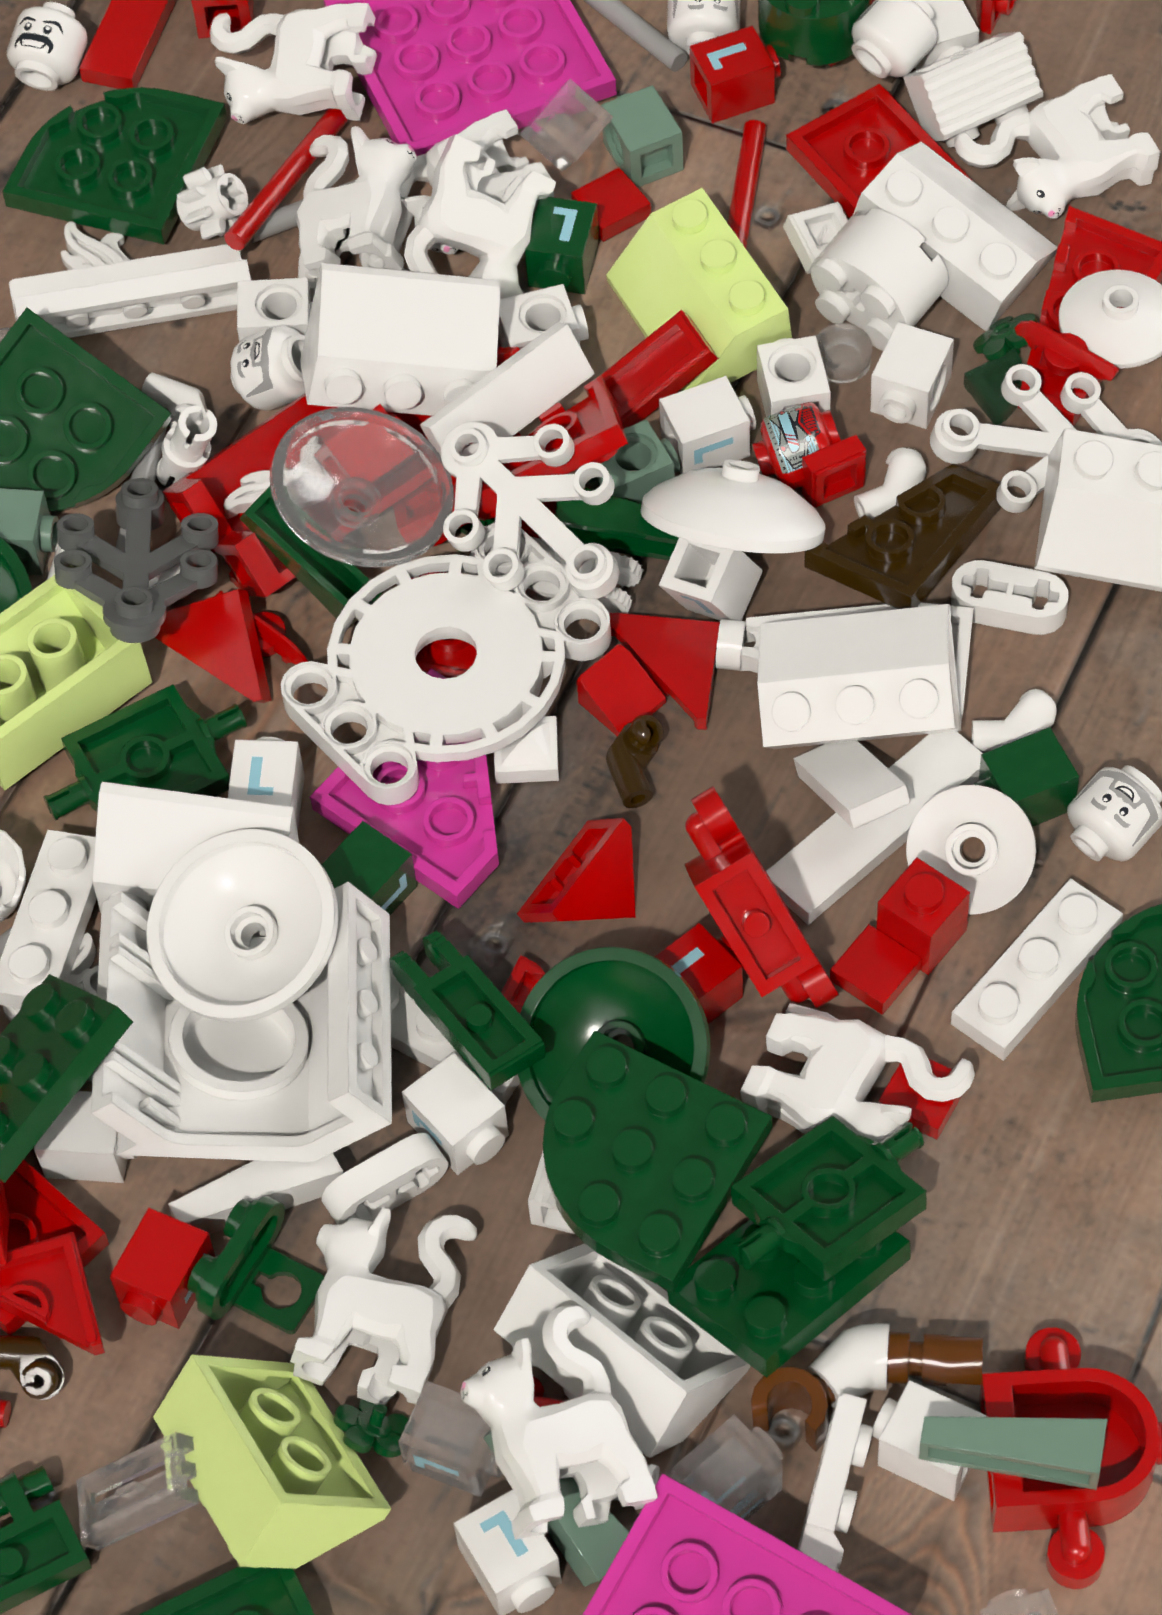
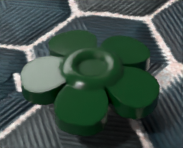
(1002, 337)
(371, 1427)

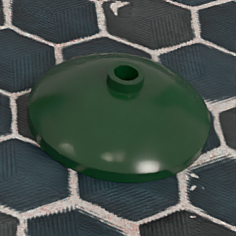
(617, 996)

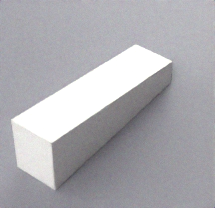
(284, 1181)

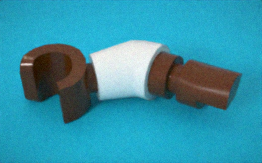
(861, 1362)

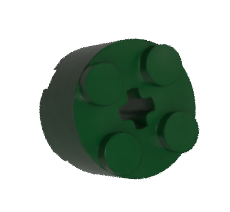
(810, 28)

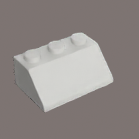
(982, 242)
(398, 338)
(1103, 510)
(857, 677)
(150, 829)
(656, 1358)

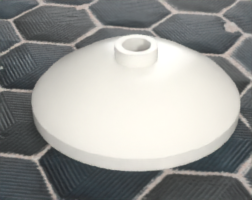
(734, 510)
(214, 907)

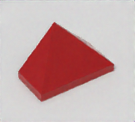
(589, 878)

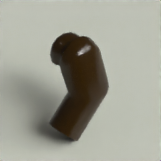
(630, 756)
(32, 1365)

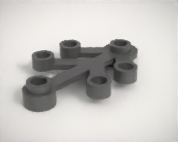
(136, 611)

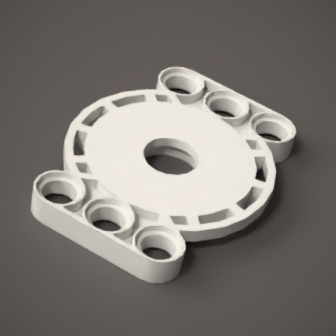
(432, 717)

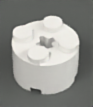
(877, 275)

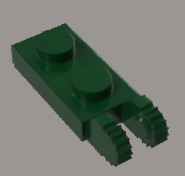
(469, 1012)

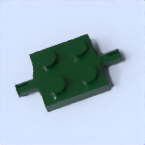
(148, 746)
(829, 1197)

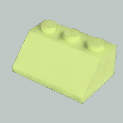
(697, 264)
(58, 674)
(269, 1461)

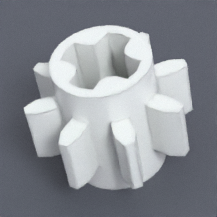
(211, 201)

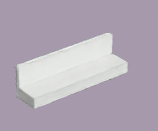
(134, 291)

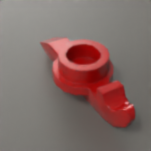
(1065, 352)
(273, 638)

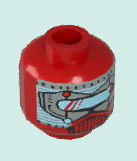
(790, 437)

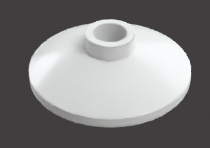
(1119, 335)
(982, 813)

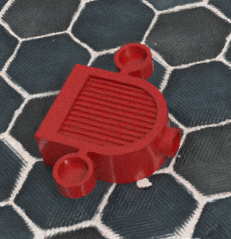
(750, 907)
(1132, 1448)

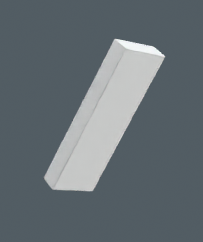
(516, 389)

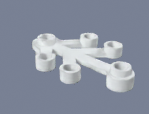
(959, 449)
(522, 500)

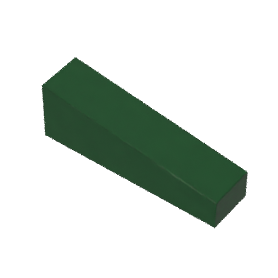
(616, 527)
(324, 577)

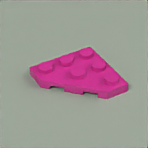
(442, 825)

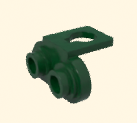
(231, 1275)

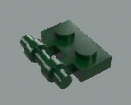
(39, 1545)

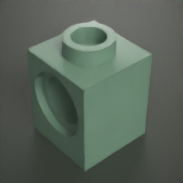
(643, 136)
(648, 455)
(28, 527)

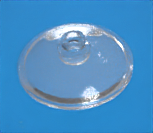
(367, 465)

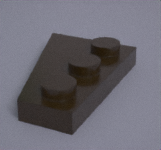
(914, 542)

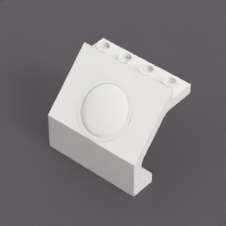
(253, 1087)

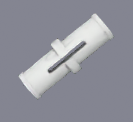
(186, 444)

